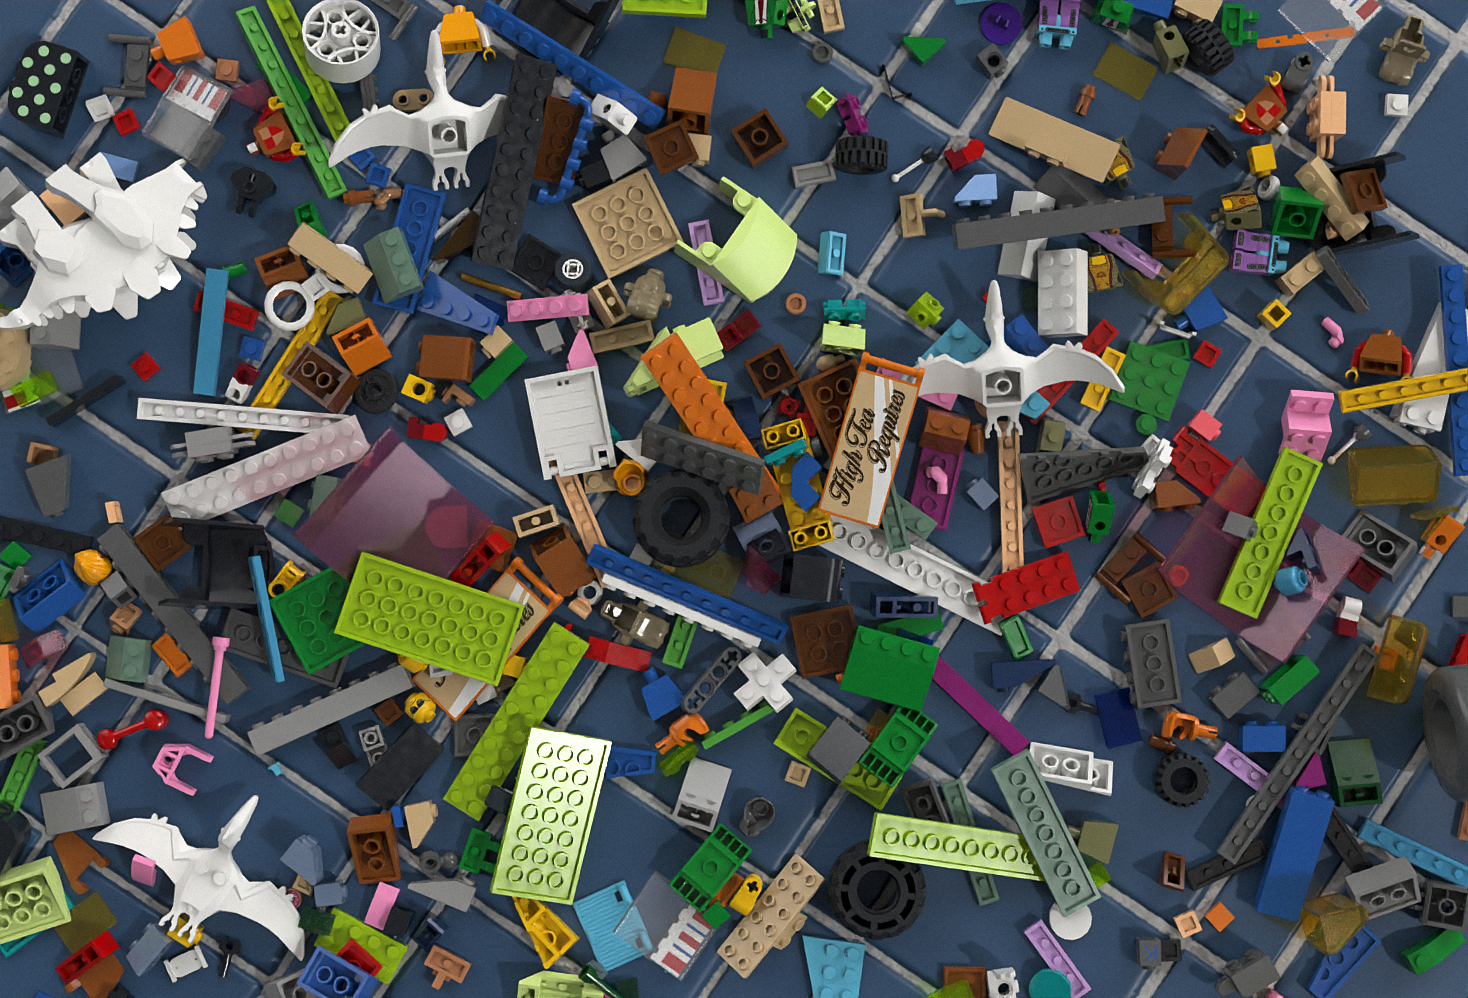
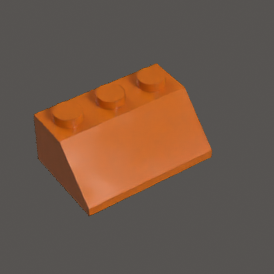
(9, 676)

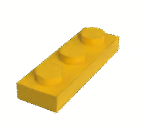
(1095, 393)

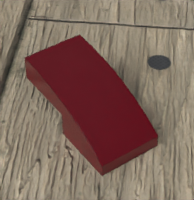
(738, 330)
(1363, 576)

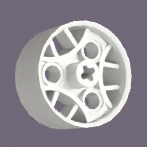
(341, 40)

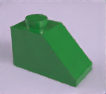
(308, 213)

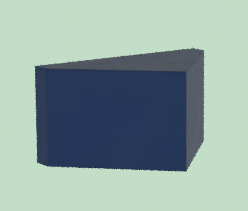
(430, 932)

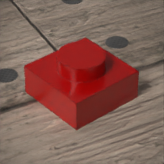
(161, 76)
(126, 122)
(1206, 354)
(145, 366)

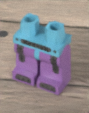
(1057, 25)
(1257, 253)

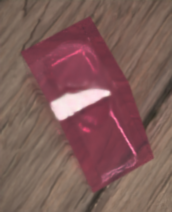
(253, 95)
(758, 572)
(43, 648)

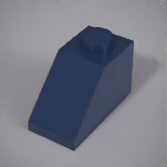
(747, 418)

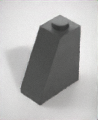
(51, 484)

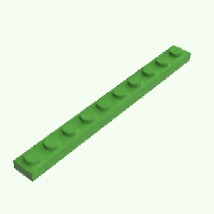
(294, 108)

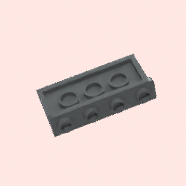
(1150, 664)

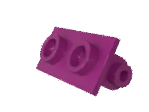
(850, 107)

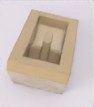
(1211, 655)

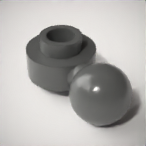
(448, 860)

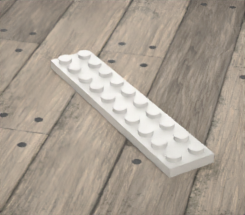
(268, 471)
(910, 569)

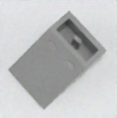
(701, 794)

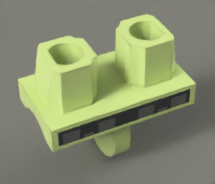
(800, 22)

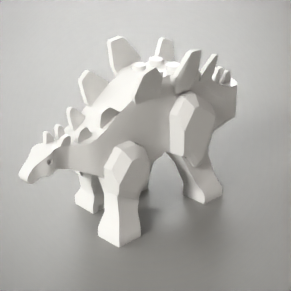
(107, 256)

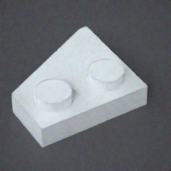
(1424, 412)

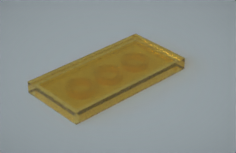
(714, 575)

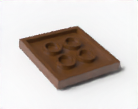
(823, 639)

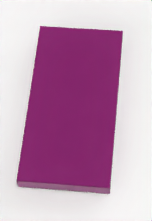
(924, 489)

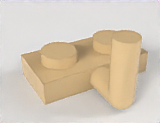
(913, 215)

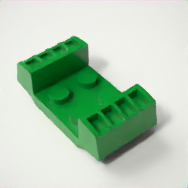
(897, 745)
(710, 867)

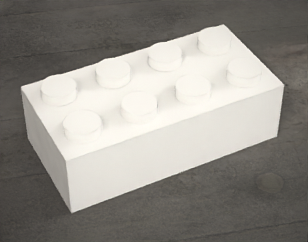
(1063, 293)

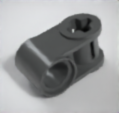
(1295, 75)

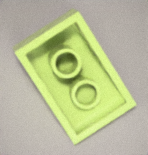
(843, 339)

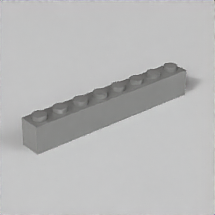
(330, 709)

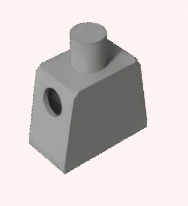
(621, 156)

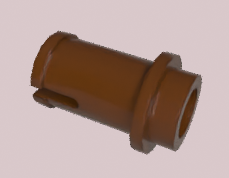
(1161, 743)

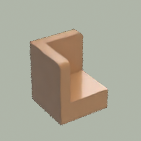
(41, 453)

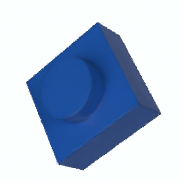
(252, 348)
(398, 815)

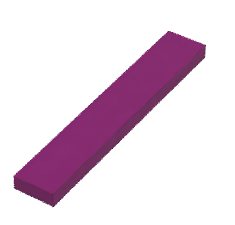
(979, 708)

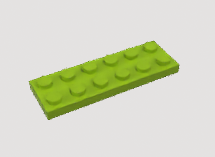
(799, 735)

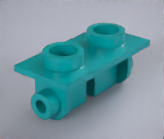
(854, 310)

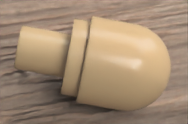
(829, 361)

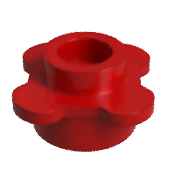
(786, 400)

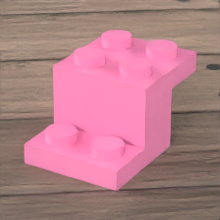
(1307, 422)

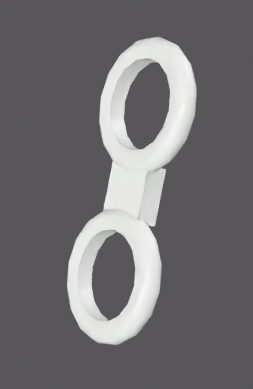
(310, 289)

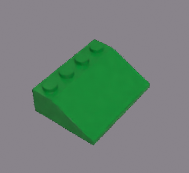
(889, 668)

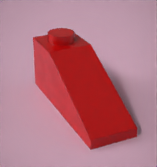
(481, 559)
(618, 654)
(87, 957)

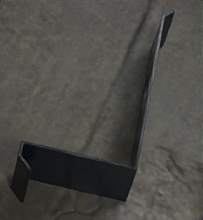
(896, 97)

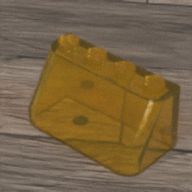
(1393, 475)
(1398, 660)
(1332, 921)

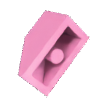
(581, 353)

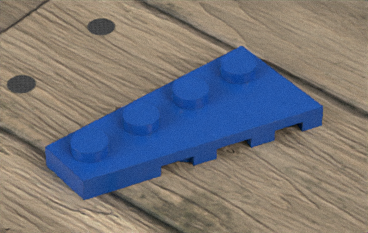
(452, 304)
(629, 762)
(1339, 967)

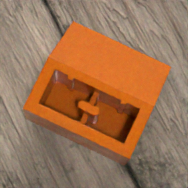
(362, 346)

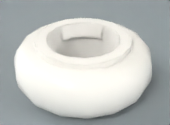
(1271, 183)
(599, 592)

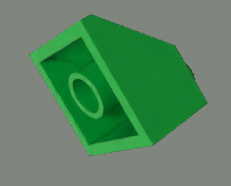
(1295, 213)

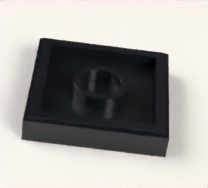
(535, 262)

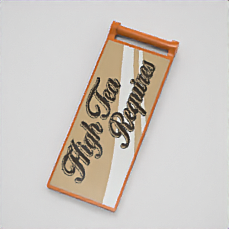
(870, 442)
(458, 692)

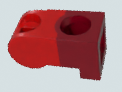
(964, 156)
(435, 432)

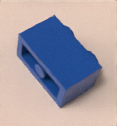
(1262, 737)

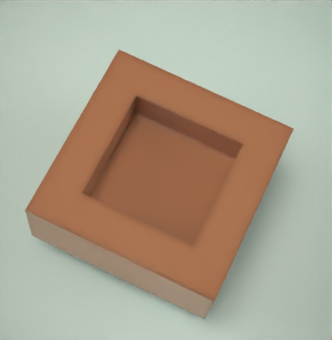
(227, 70)

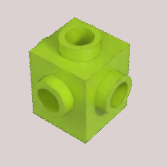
(926, 311)

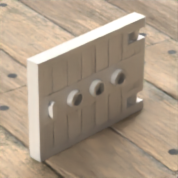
(570, 422)

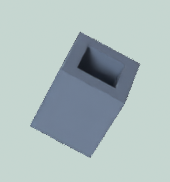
(981, 493)
(330, 893)

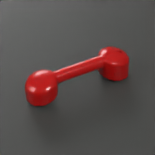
(109, 739)

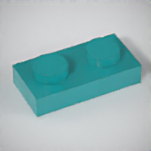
(794, 449)

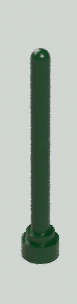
(589, 975)

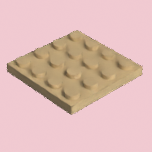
(627, 223)

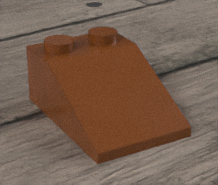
(1178, 151)
(374, 848)

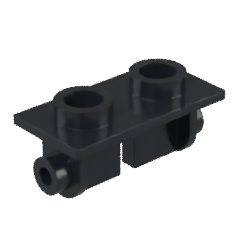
(1219, 146)

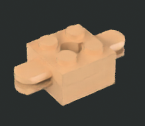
(1326, 117)

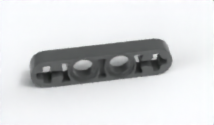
(1343, 280)
(712, 681)

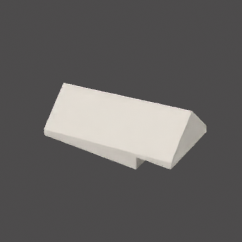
(1021, 258)
(1073, 768)

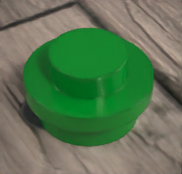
(1146, 424)

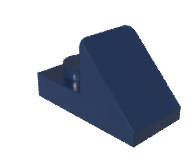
(1303, 548)

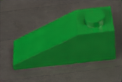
(1431, 950)

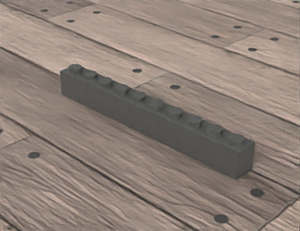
(1058, 222)
(178, 621)

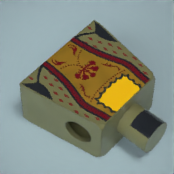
(1121, 166)
(1238, 210)
(1102, 271)

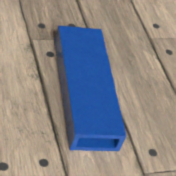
(1293, 853)

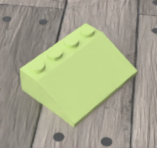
(31, 900)

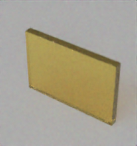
(694, 52)
(1125, 71)
(87, 922)

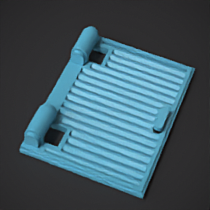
(601, 915)

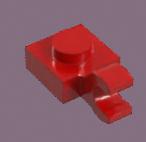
(808, 421)

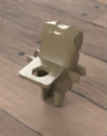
(1403, 52)
(647, 295)
(636, 623)

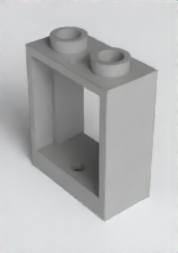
(90, 744)

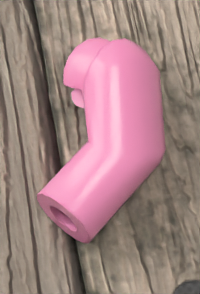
(1336, 332)
(940, 477)

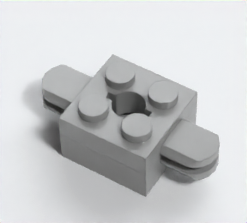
(212, 443)

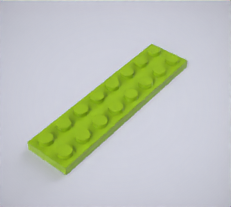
(1277, 519)

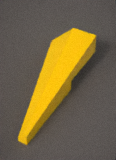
(547, 930)

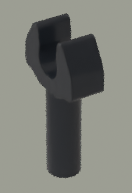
(1080, 705)
(228, 953)

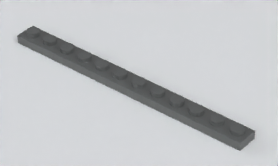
(1297, 753)

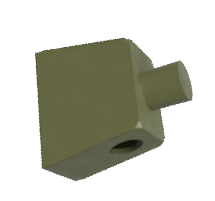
(1169, 47)
(1050, 435)
(1095, 838)

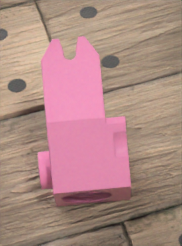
(166, 768)

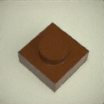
(389, 711)

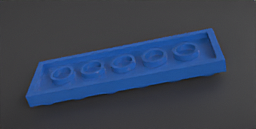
(419, 219)

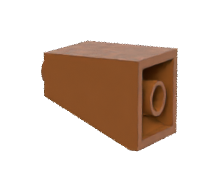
(692, 99)
(446, 358)
(944, 430)
(562, 561)

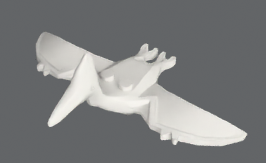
(440, 130)
(1004, 378)
(209, 878)

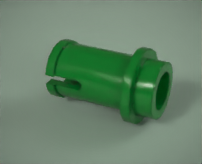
(235, 269)

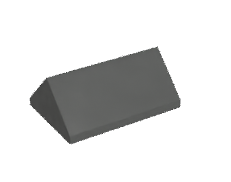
(1068, 188)
(924, 801)

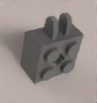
(1432, 913)
(1247, 974)

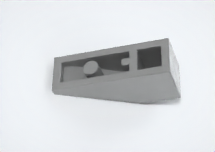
(451, 891)

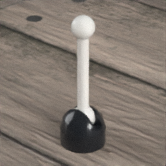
(927, 156)

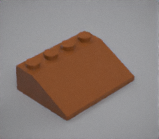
(828, 399)

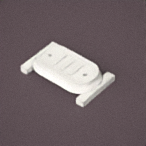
(1175, 331)
(185, 963)

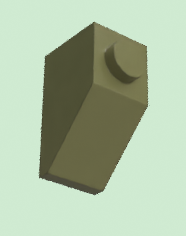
(346, 315)

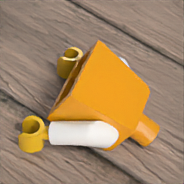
(463, 33)

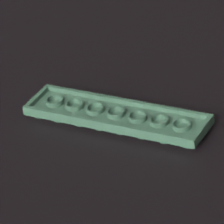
(1045, 832)

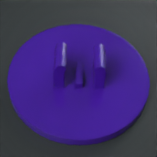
(1001, 23)

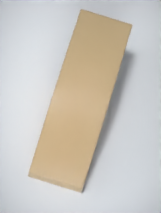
(67, 679)

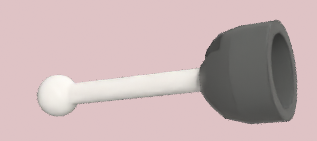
(1359, 433)

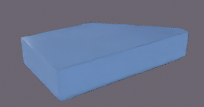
(122, 168)

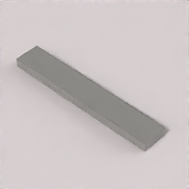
(163, 699)

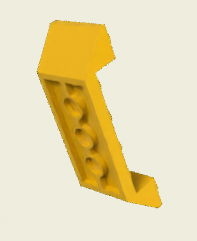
(808, 527)

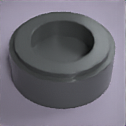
(822, 53)
(816, 447)

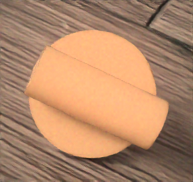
(581, 607)

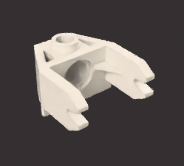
(999, 976)

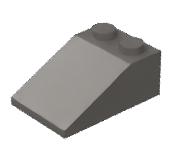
(75, 808)

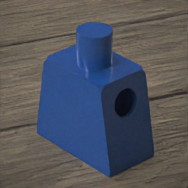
(1201, 312)
(660, 694)

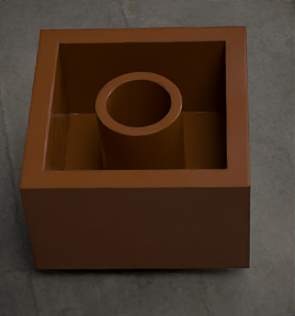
(759, 139)
(771, 371)

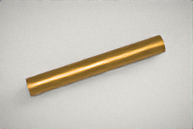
(491, 286)

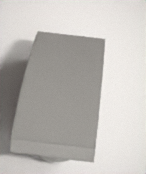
(373, 743)

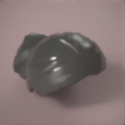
(757, 816)

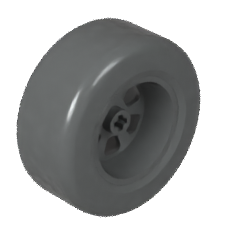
(1447, 728)

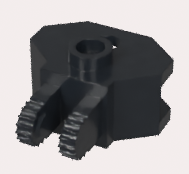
(252, 190)

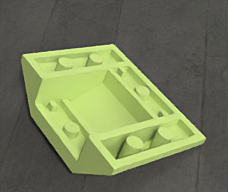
(556, 985)

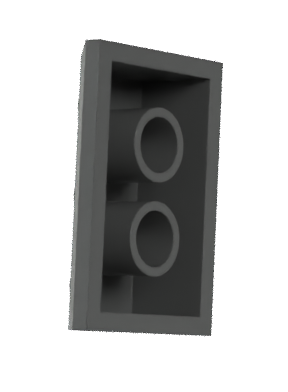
(24, 725)

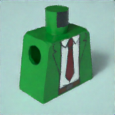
(1113, 14)
(766, 15)
(1099, 514)

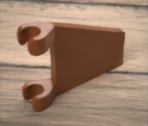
(75, 858)
(99, 978)

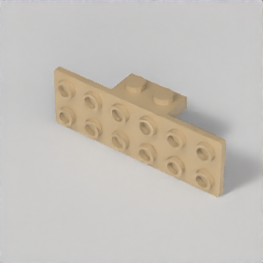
(1054, 140)
(773, 917)

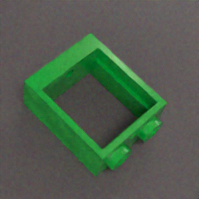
(1288, 680)

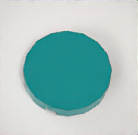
(1050, 984)

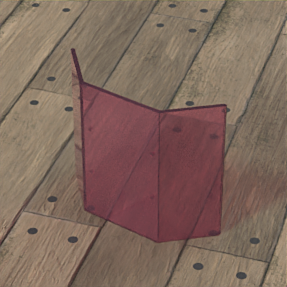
(395, 511)
(1206, 554)

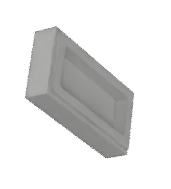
(813, 174)

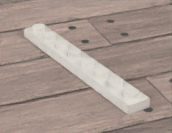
(672, 607)

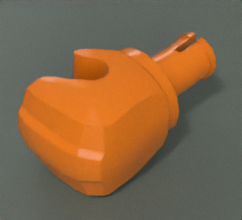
(1188, 725)
(678, 731)

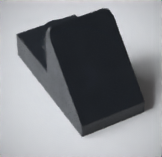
(338, 746)

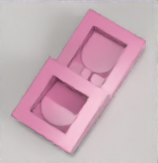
(143, 870)
(381, 905)

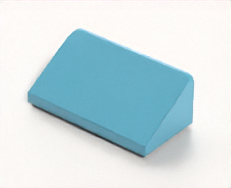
(831, 253)

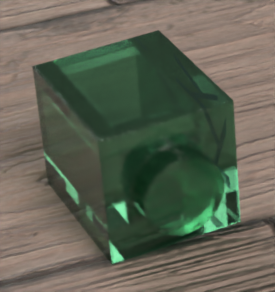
(316, 921)

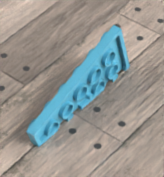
(965, 347)
(834, 966)

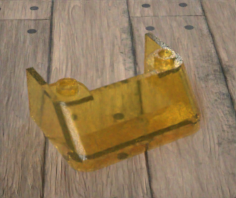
(1190, 276)

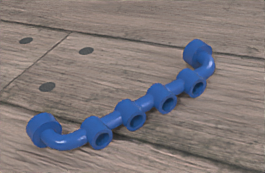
(579, 144)

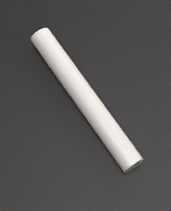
(452, 223)

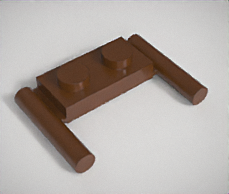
(1162, 232)
(1124, 561)

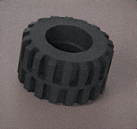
(1208, 47)
(861, 155)
(1196, 789)

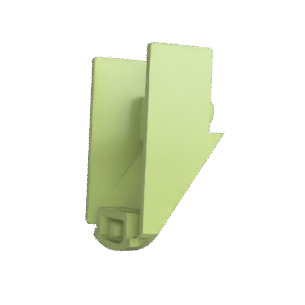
(754, 254)
(699, 339)

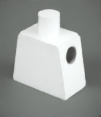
(617, 118)

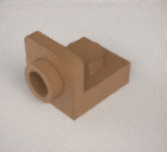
(461, 396)
(124, 619)

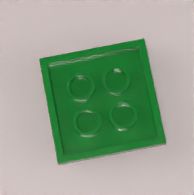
(1150, 381)

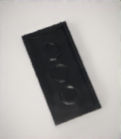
(400, 766)

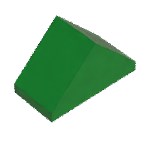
(922, 48)

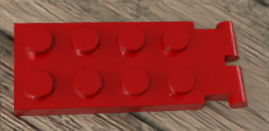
(1198, 462)
(1026, 587)

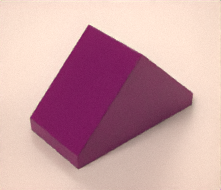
(1311, 773)

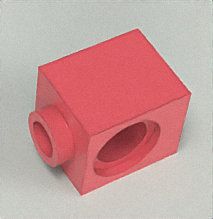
(1204, 426)

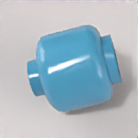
(1290, 581)

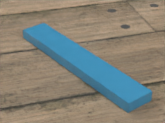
(211, 331)
(266, 619)
(1415, 852)

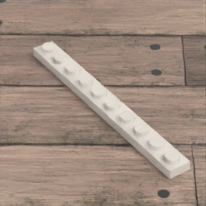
(234, 415)

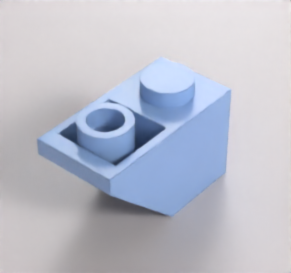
(980, 190)

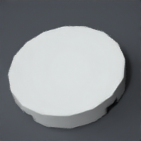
(1073, 925)

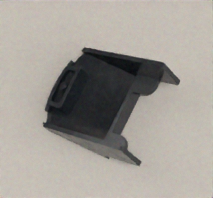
(566, 22)
(1372, 236)
(223, 563)

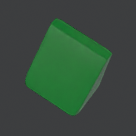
(289, 512)
(15, 555)
(715, 914)

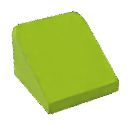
(821, 102)

